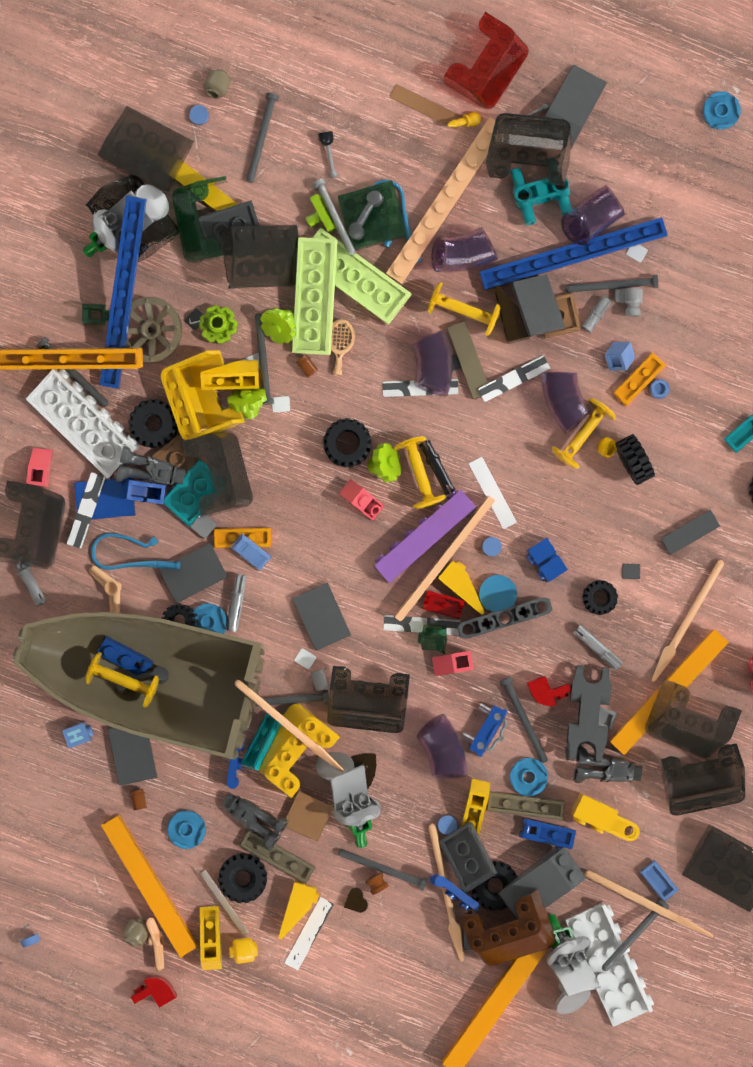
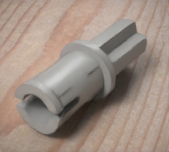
(596, 314)

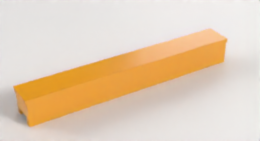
(71, 358)
(683, 674)
(149, 885)
(491, 1010)

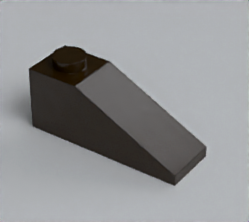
(511, 318)

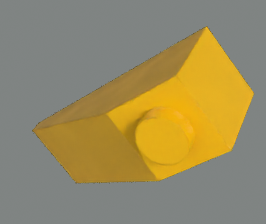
(235, 375)
(459, 582)
(476, 803)
(299, 904)
(210, 938)

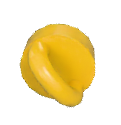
(606, 447)

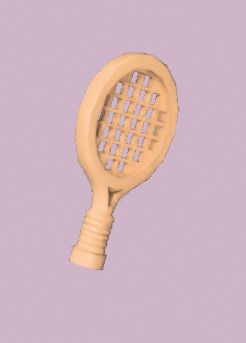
(338, 363)

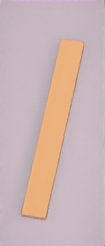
(444, 558)

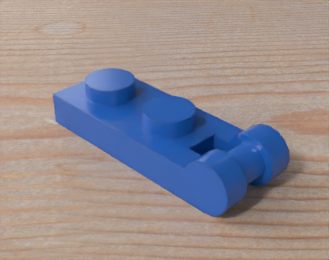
(124, 656)
(232, 780)
(548, 833)
(454, 892)

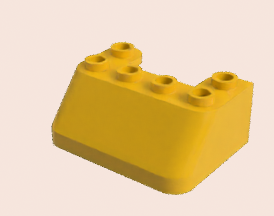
(197, 410)
(288, 748)

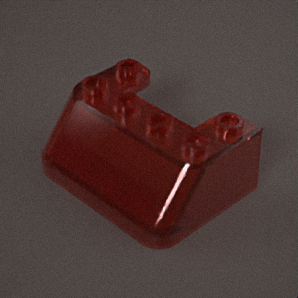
(493, 68)

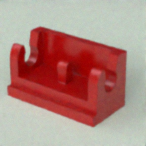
(443, 604)

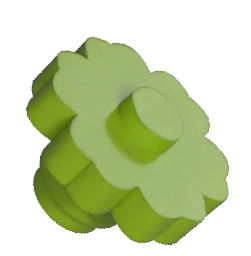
(218, 324)
(278, 325)
(247, 401)
(385, 463)

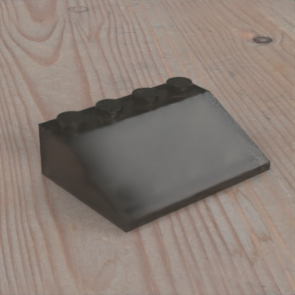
(146, 148)
(260, 256)
(723, 867)

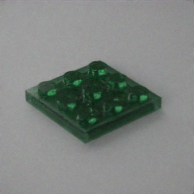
(382, 224)

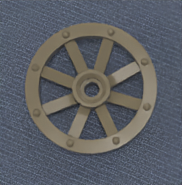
(146, 325)

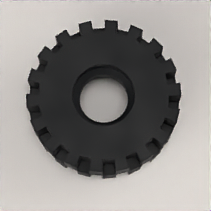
(138, 423)
(635, 459)
(238, 892)
(489, 899)

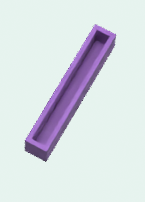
(425, 536)

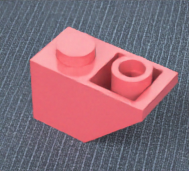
(39, 467)
(361, 499)
(452, 663)

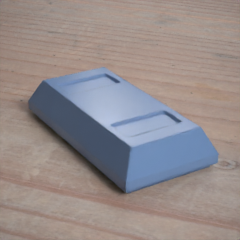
(250, 552)
(659, 880)

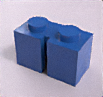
(142, 492)
(546, 560)

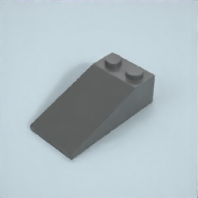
(576, 99)
(552, 875)

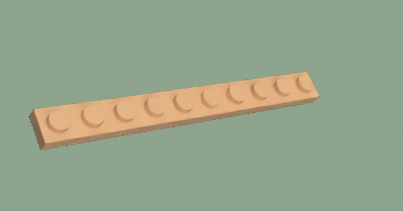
(442, 205)

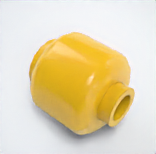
(243, 950)

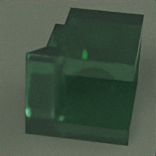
(86, 314)
(433, 638)

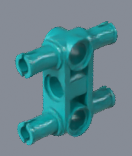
(538, 193)

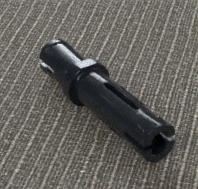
(434, 461)

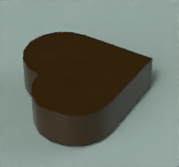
(356, 901)

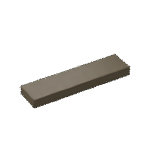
(467, 358)
(525, 805)
(278, 857)

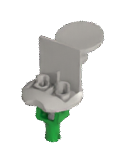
(108, 223)
(350, 796)
(571, 968)

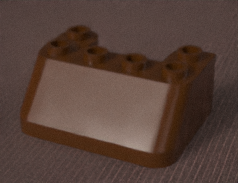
(512, 939)

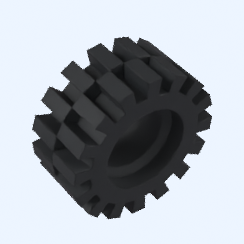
(588, 597)
(183, 610)

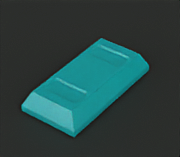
(741, 435)

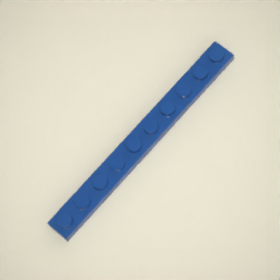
(573, 254)
(124, 283)

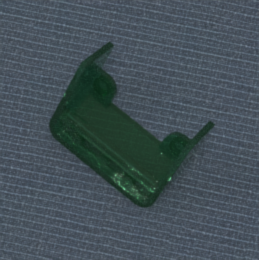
(193, 245)

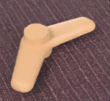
(110, 586)
(156, 940)

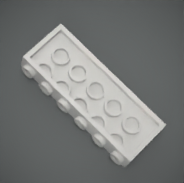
(81, 421)
(620, 986)

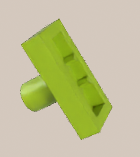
(320, 215)

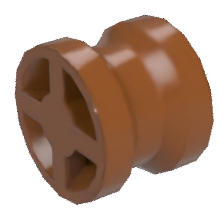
(377, 883)

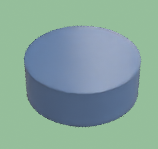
(199, 115)
(659, 389)
(491, 546)
(447, 824)
(30, 940)

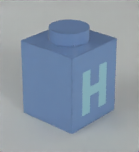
(78, 734)

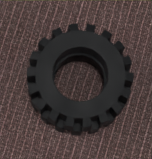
(342, 426)

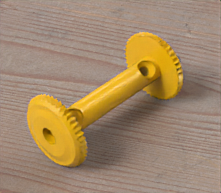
(464, 309)
(583, 433)
(419, 472)
(121, 679)

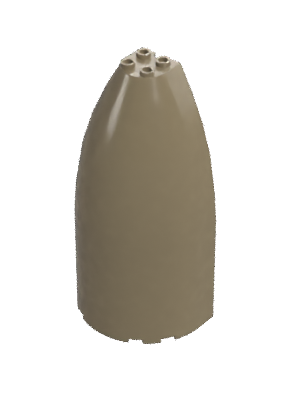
(191, 710)

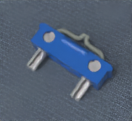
(488, 730)

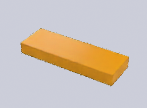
(639, 379)
(226, 537)

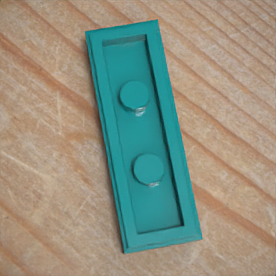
(261, 743)

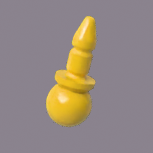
(471, 119)

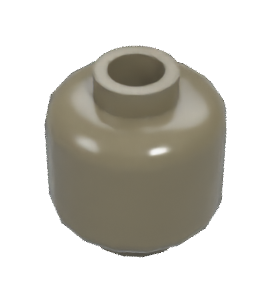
(217, 83)
(135, 932)

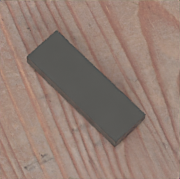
(690, 532)

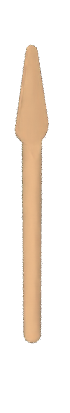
(669, 652)
(318, 750)
(645, 902)
(454, 927)

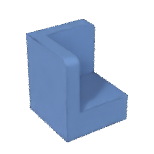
(619, 356)

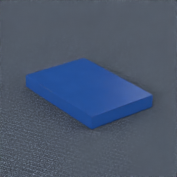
(109, 502)

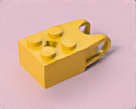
(602, 818)

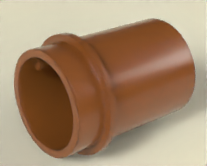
(307, 366)
(138, 799)

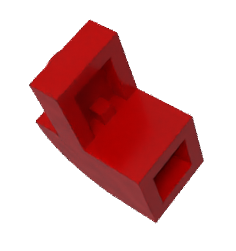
(543, 694)
(156, 986)

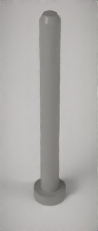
(320, 186)

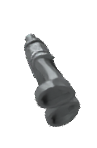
(158, 470)
(614, 769)
(248, 814)

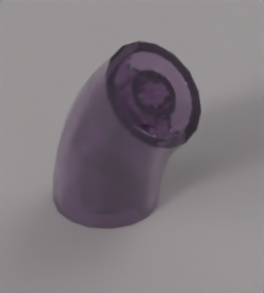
(592, 216)
(462, 251)
(434, 364)
(564, 399)
(443, 748)

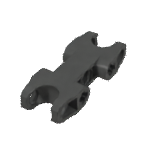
(513, 612)
(588, 728)

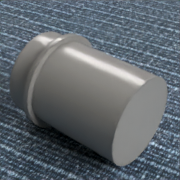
(319, 680)

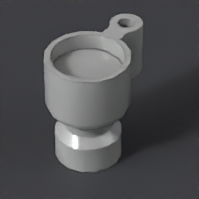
(632, 297)

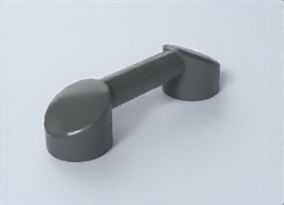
(356, 230)
(159, 671)

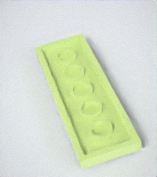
(367, 283)
(314, 295)

